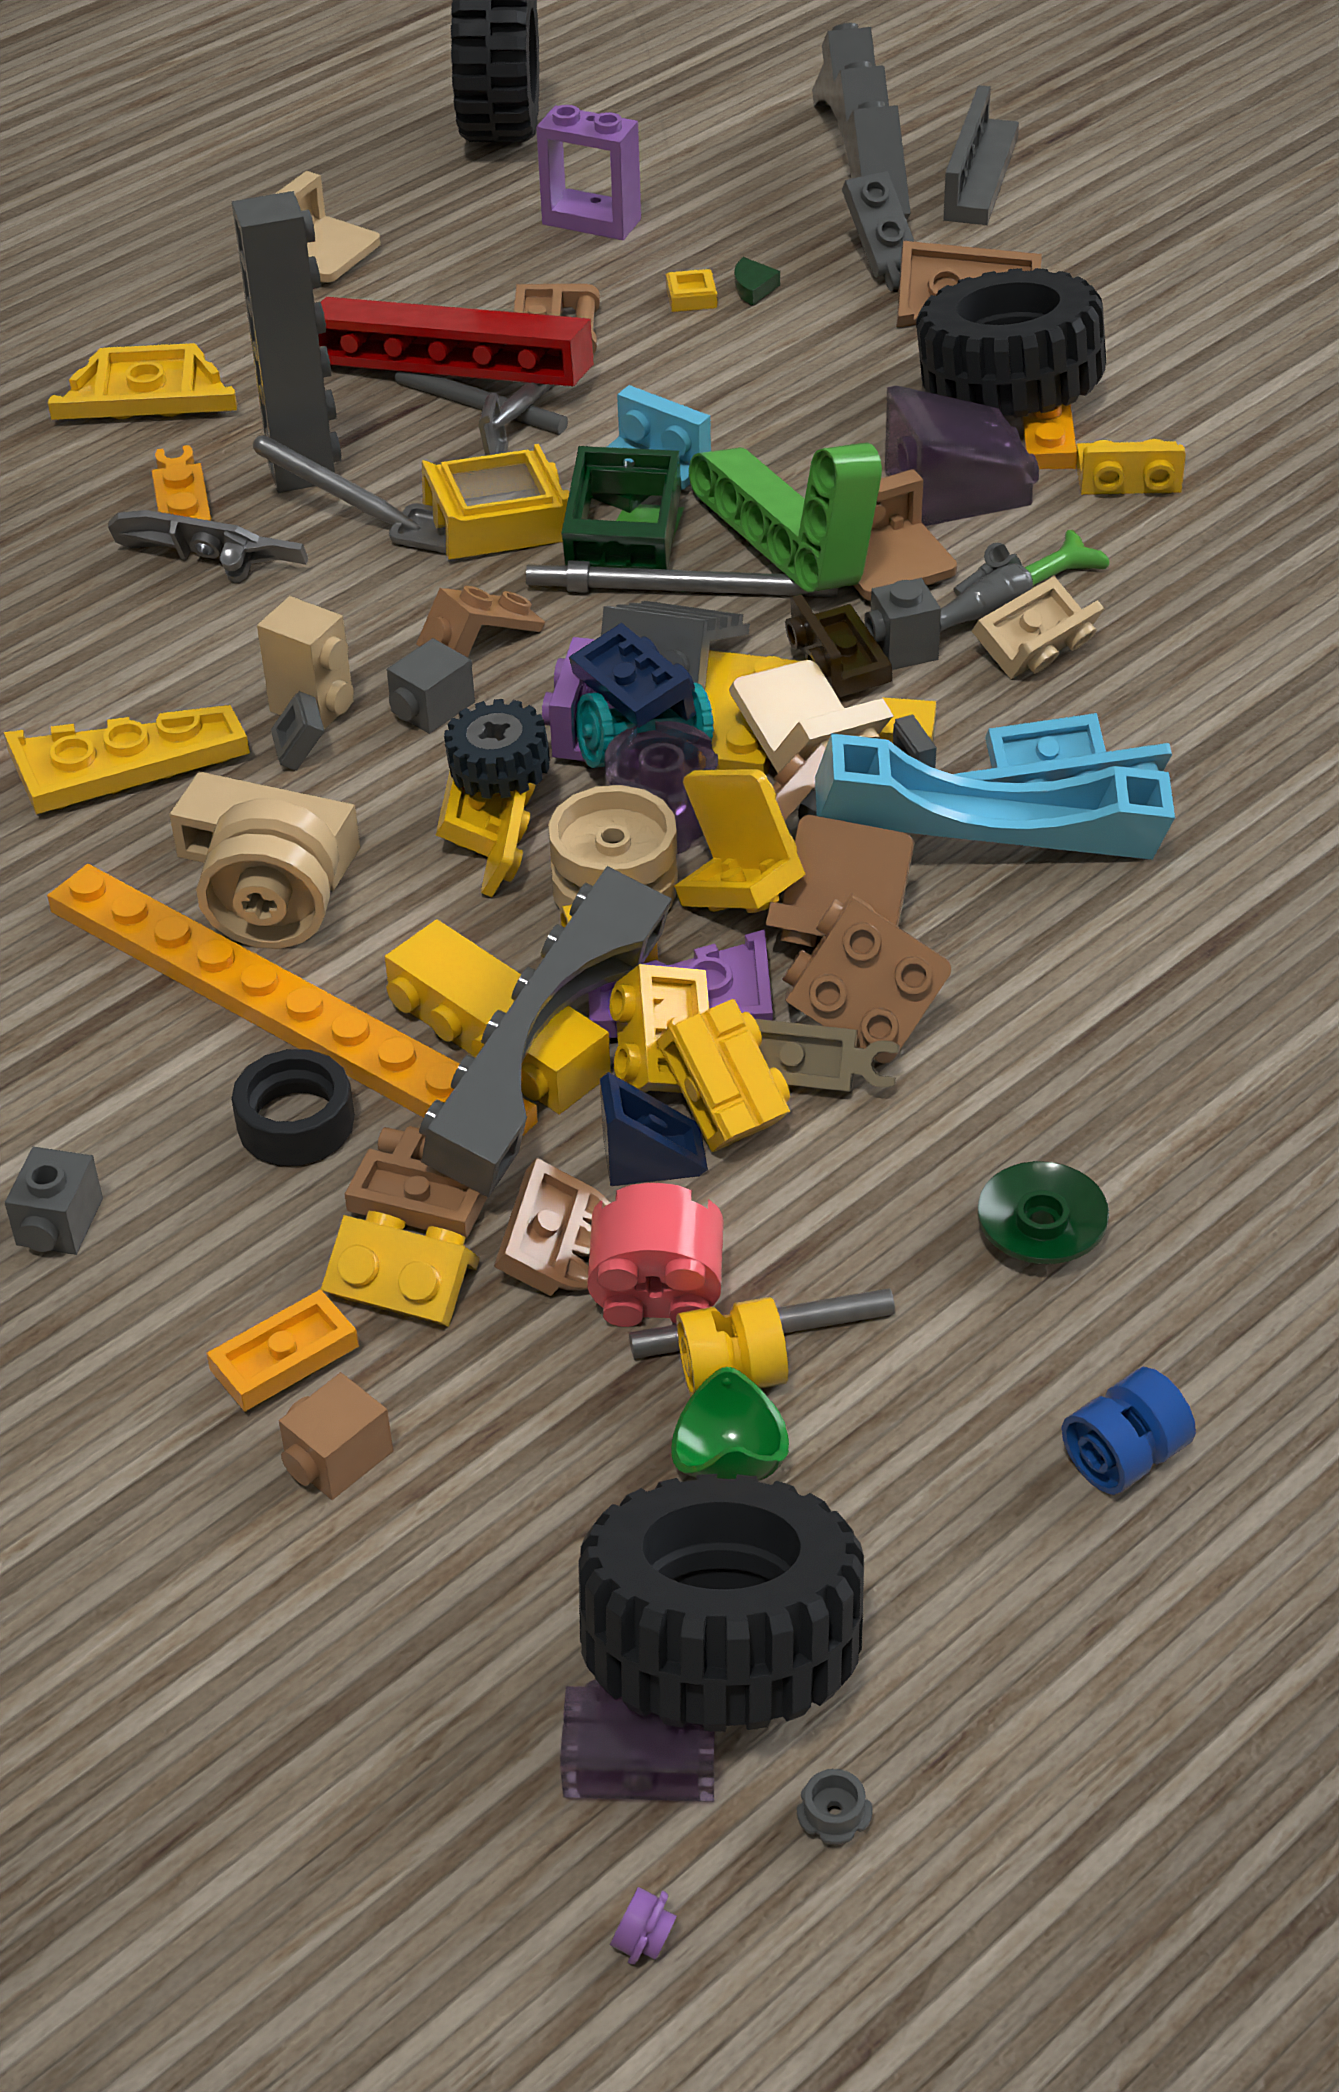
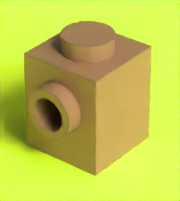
(334, 1436)

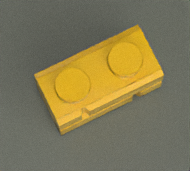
(725, 1074)

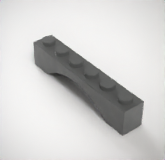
(485, 1116)

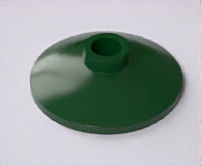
(1043, 1212)

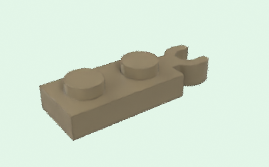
(821, 1055)

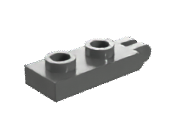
(878, 223)

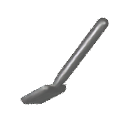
(493, 417)
(410, 528)

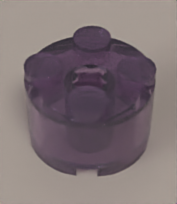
(658, 764)

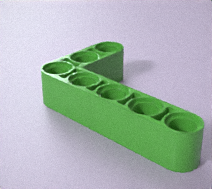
(811, 539)

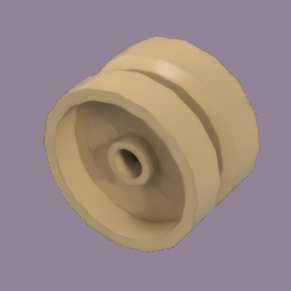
(612, 829)
(268, 873)

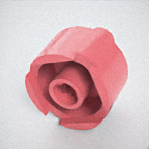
(654, 1254)

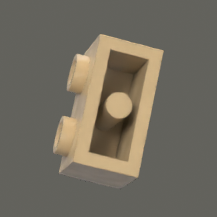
(306, 653)

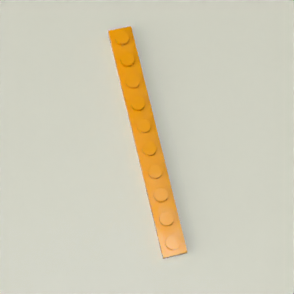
(258, 990)

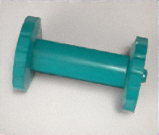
(600, 724)

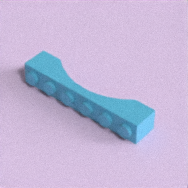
(1097, 813)

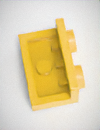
(398, 1269)

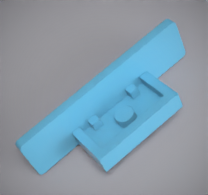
(1059, 751)

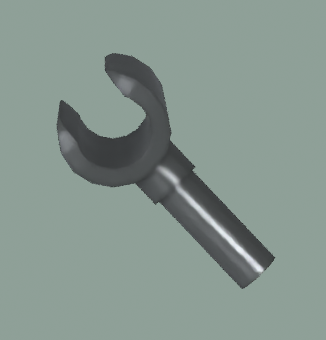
(995, 557)

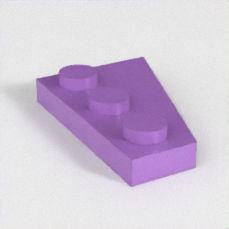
(730, 974)

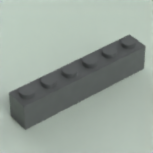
(285, 330)

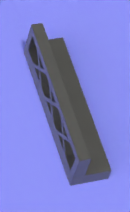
(978, 163)

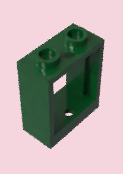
(622, 542)

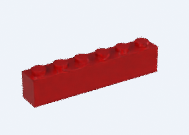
(457, 341)

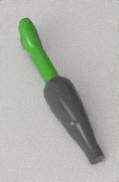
(1014, 580)

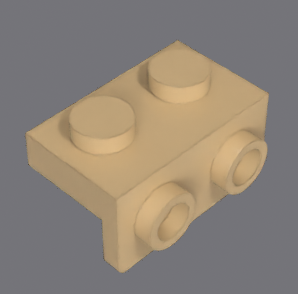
(1036, 627)

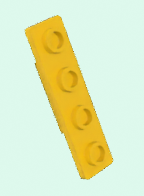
(487, 827)

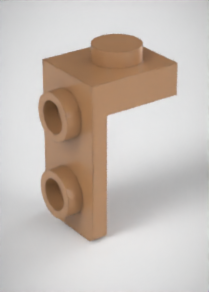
(459, 616)

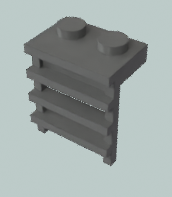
(677, 631)

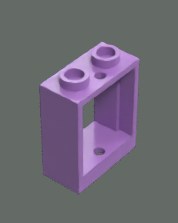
(581, 210)

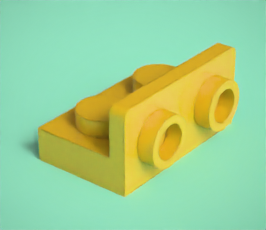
(1130, 467)
(644, 1008)

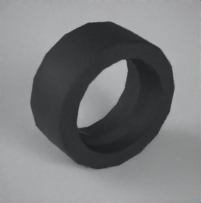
(300, 1140)

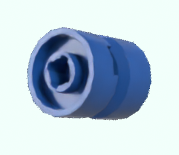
(1128, 1430)

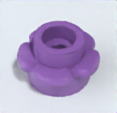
(643, 1926)

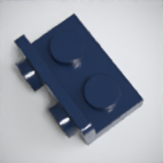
(634, 676)

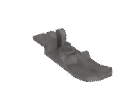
(209, 539)

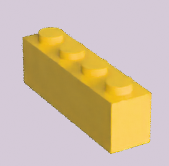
(461, 987)

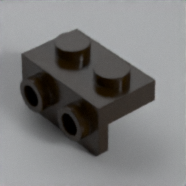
(839, 646)

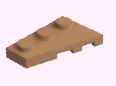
(933, 266)

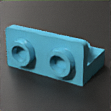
(661, 424)

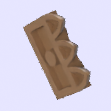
(549, 1230)

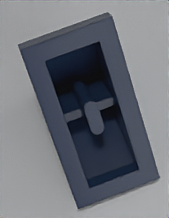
(646, 1137)

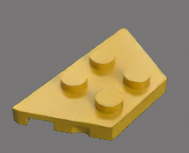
(144, 382)

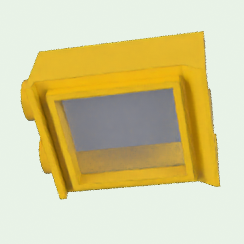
(495, 502)

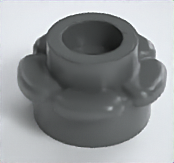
(837, 1789)

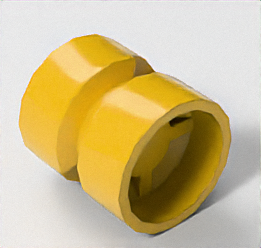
(745, 1340)

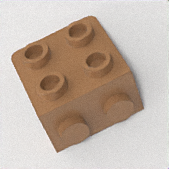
(899, 541)
(838, 862)
(866, 976)

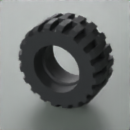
(495, 69)
(1013, 340)
(721, 1601)

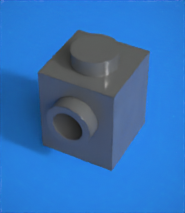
(905, 622)
(430, 685)
(54, 1200)

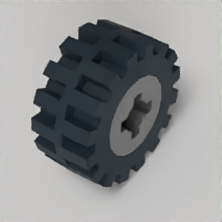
(497, 748)

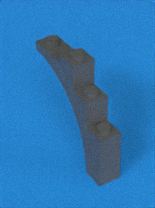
(861, 105)

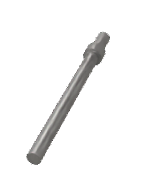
(580, 577)

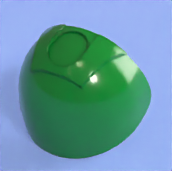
(729, 1430)

